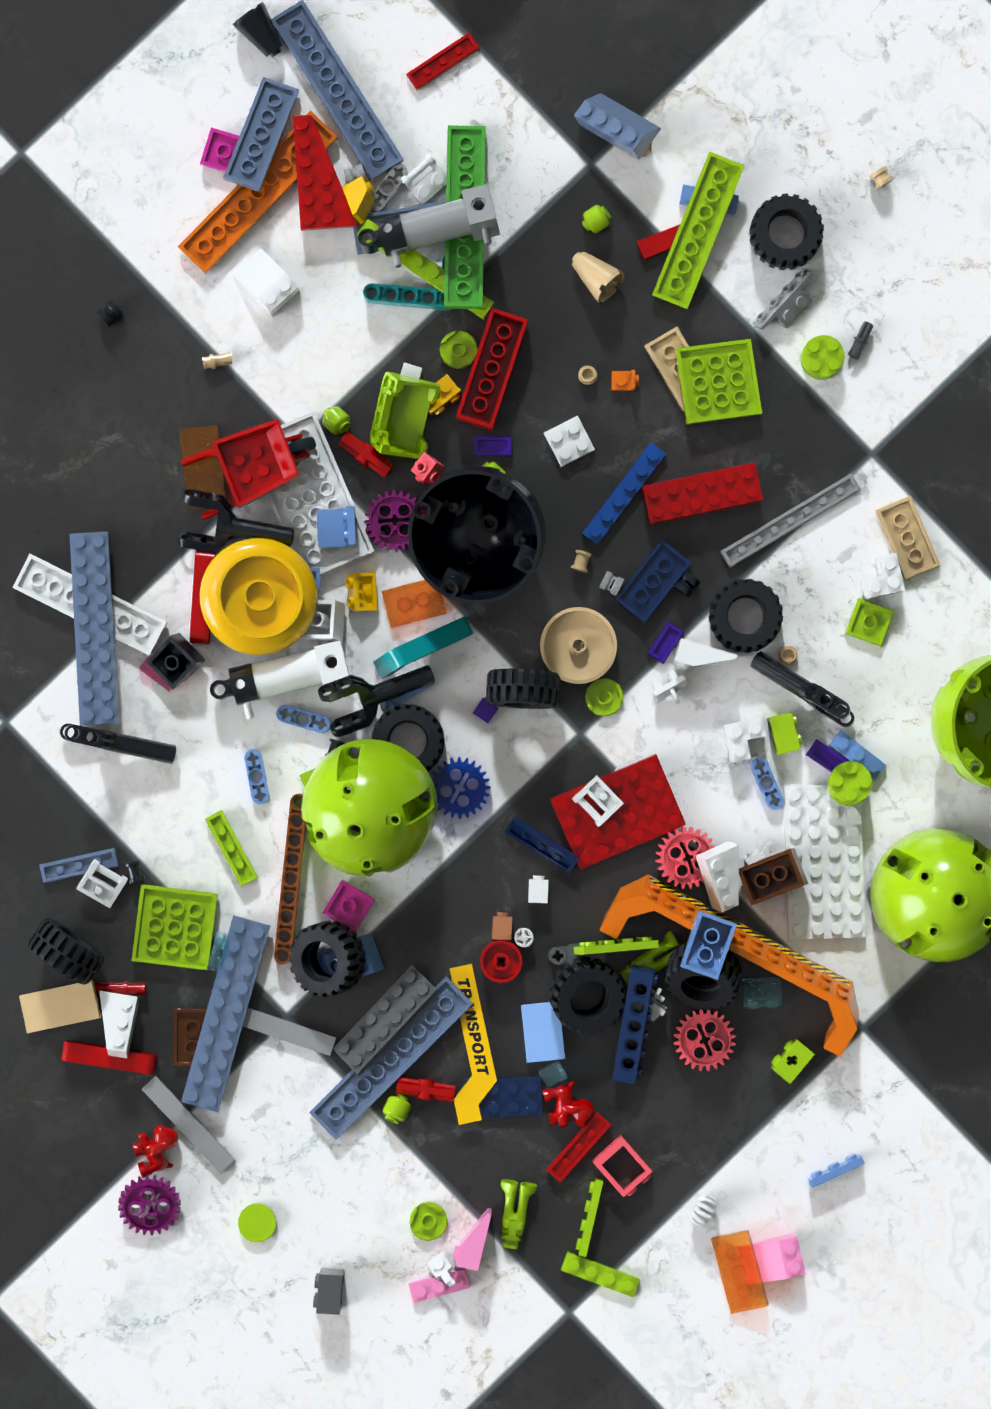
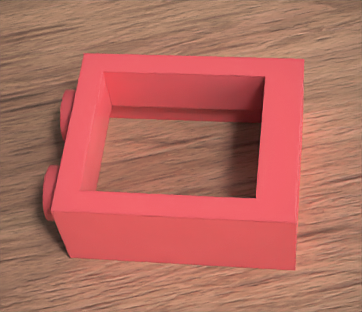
(608, 1152)

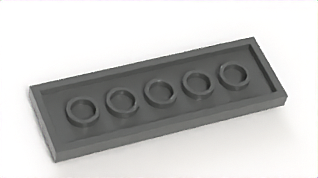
(385, 1020)

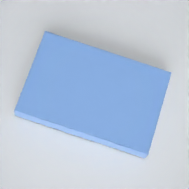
(542, 1033)

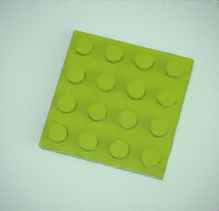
(718, 381)
(174, 927)

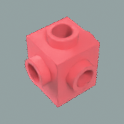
(427, 469)

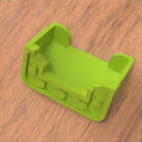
(402, 415)

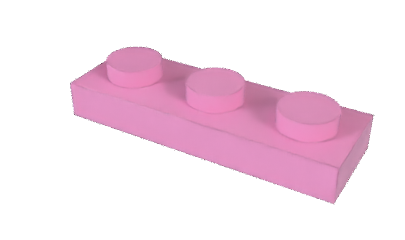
(431, 1287)

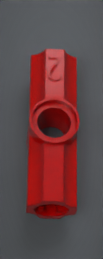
(366, 454)
(425, 1089)

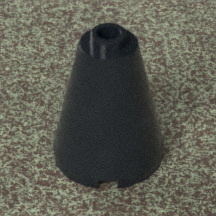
(259, 30)

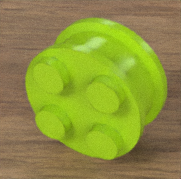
(822, 357)
(849, 783)

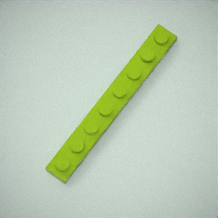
(427, 270)

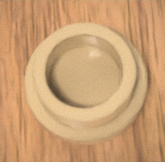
(587, 375)
(788, 655)

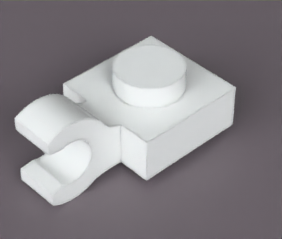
(754, 856)
(441, 1268)

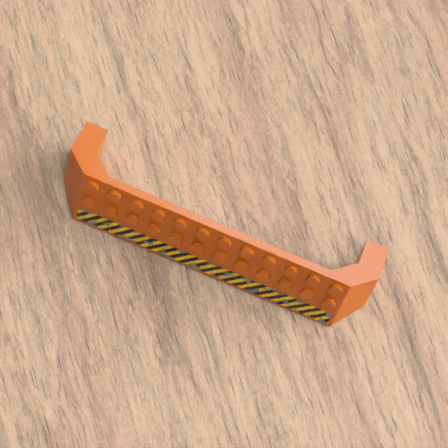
(654, 895)

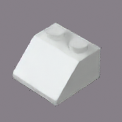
(327, 622)

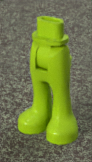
(647, 958)
(514, 1223)

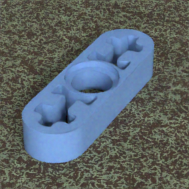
(300, 711)
(249, 773)
(774, 785)

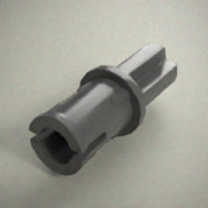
(860, 340)

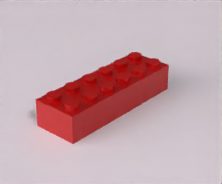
(492, 369)
(702, 494)

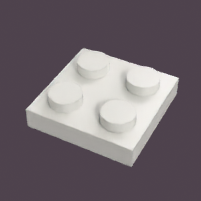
(569, 441)

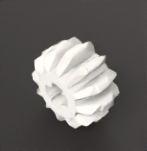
(703, 1210)

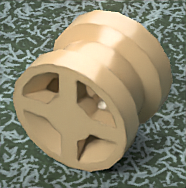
(881, 177)

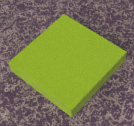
(869, 622)

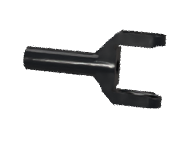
(228, 525)
(809, 692)
(371, 696)
(121, 743)

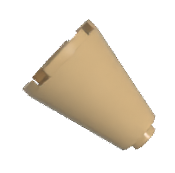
(597, 275)

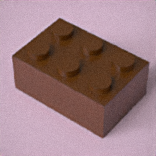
(772, 876)

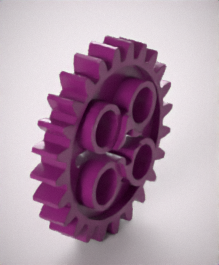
(394, 503)
(135, 1196)

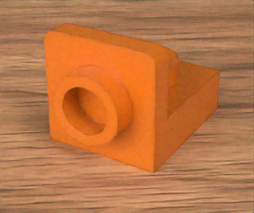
(624, 380)

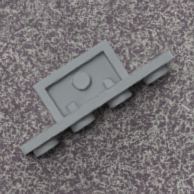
(788, 303)

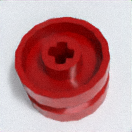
(501, 972)

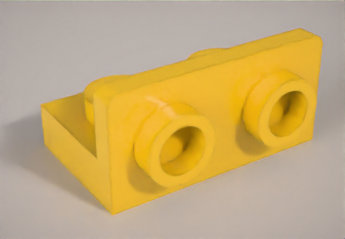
(449, 393)
(361, 592)

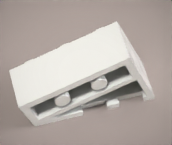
(119, 1018)

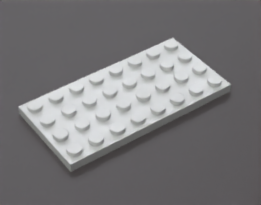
(315, 489)
(831, 856)

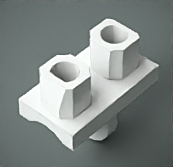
(671, 690)
(657, 1008)

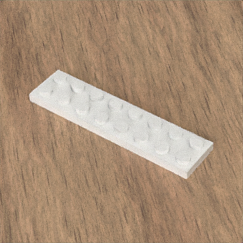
(54, 589)

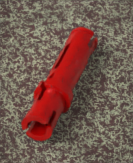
(121, 988)

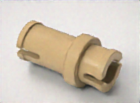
(217, 360)

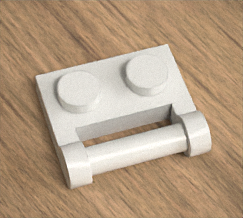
(428, 185)
(602, 796)
(98, 888)

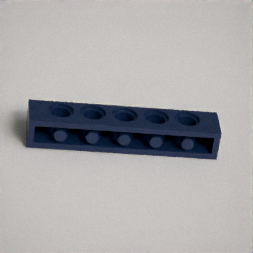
(623, 1071)

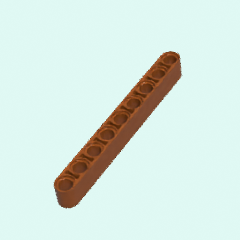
(285, 886)

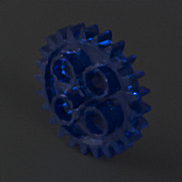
(475, 796)

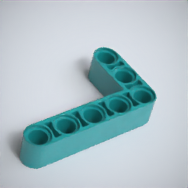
(401, 291)
(422, 646)

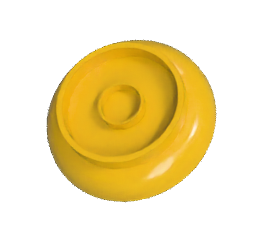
(258, 596)

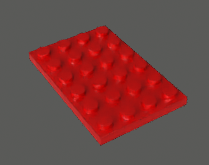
(646, 813)

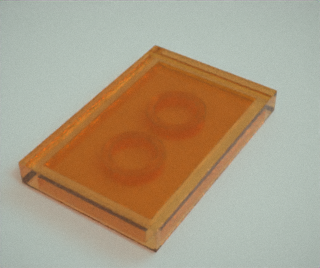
(412, 603)

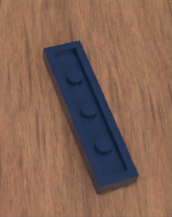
(542, 844)

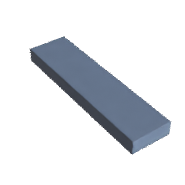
(77, 865)

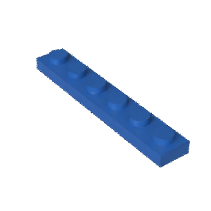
(623, 493)

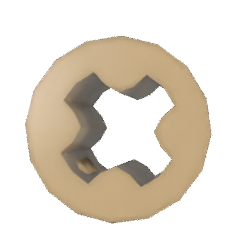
(581, 561)

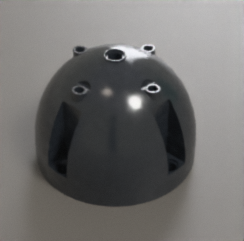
(447, 536)

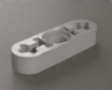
(386, 180)

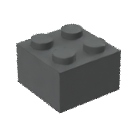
(330, 1291)

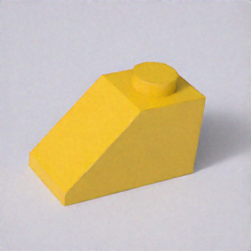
(359, 198)

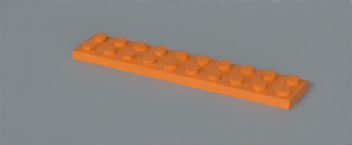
(246, 206)

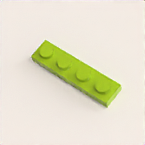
(231, 848)
(591, 1209)
(600, 1274)

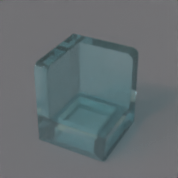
(553, 1073)

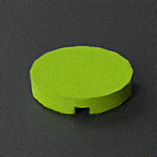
(458, 349)
(604, 697)
(428, 1221)
(257, 1222)

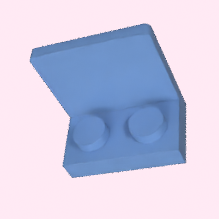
(336, 527)

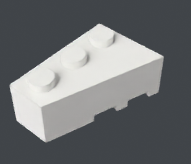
(721, 875)

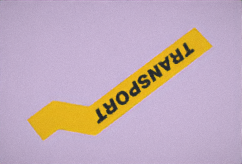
(477, 1048)

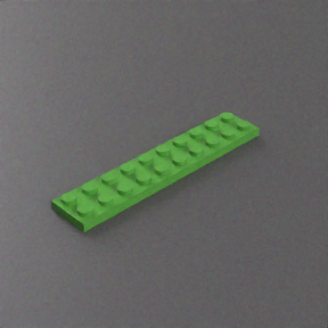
(462, 255)

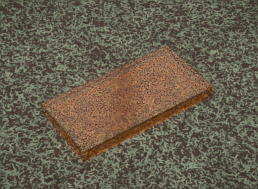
(206, 473)
(739, 1271)

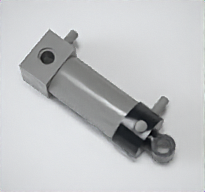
(434, 224)

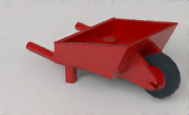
(256, 461)

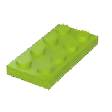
(610, 946)

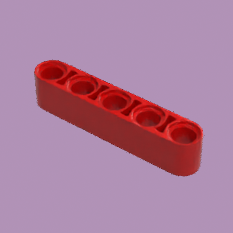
(199, 629)
(98, 1056)

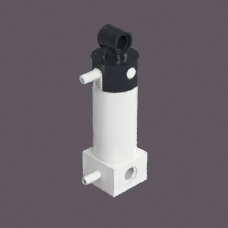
(283, 675)

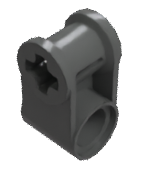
(567, 954)

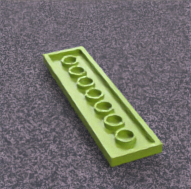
(698, 230)

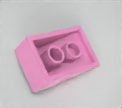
(471, 1246)
(779, 1258)

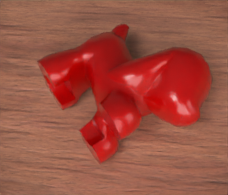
(579, 1110)
(164, 1139)

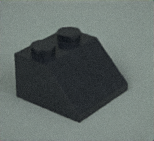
(176, 660)

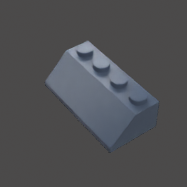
(616, 124)

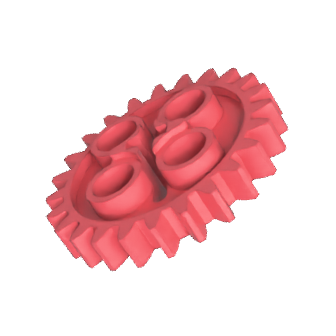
(670, 864)
(720, 1033)

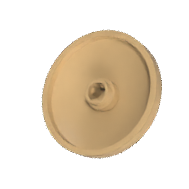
(578, 645)

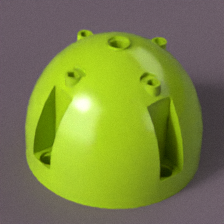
(963, 741)
(383, 785)
(912, 906)

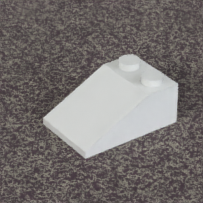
(266, 282)
(693, 654)

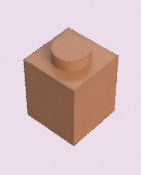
(502, 926)

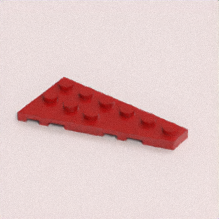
(319, 189)

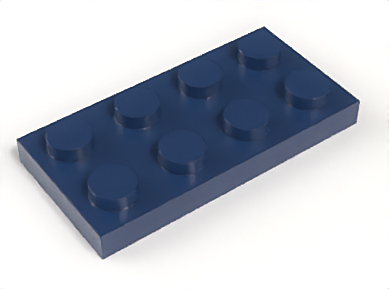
(652, 580)
(513, 1098)

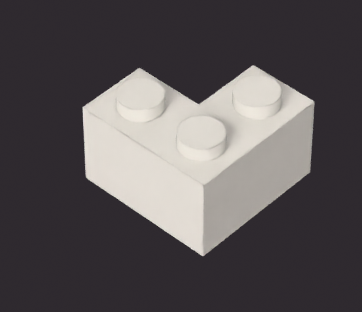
(889, 578)
(737, 737)

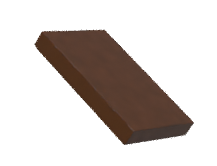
(186, 1033)

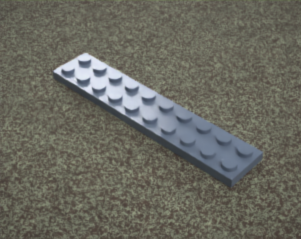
(337, 90)
(94, 628)
(225, 1013)
(357, 1093)

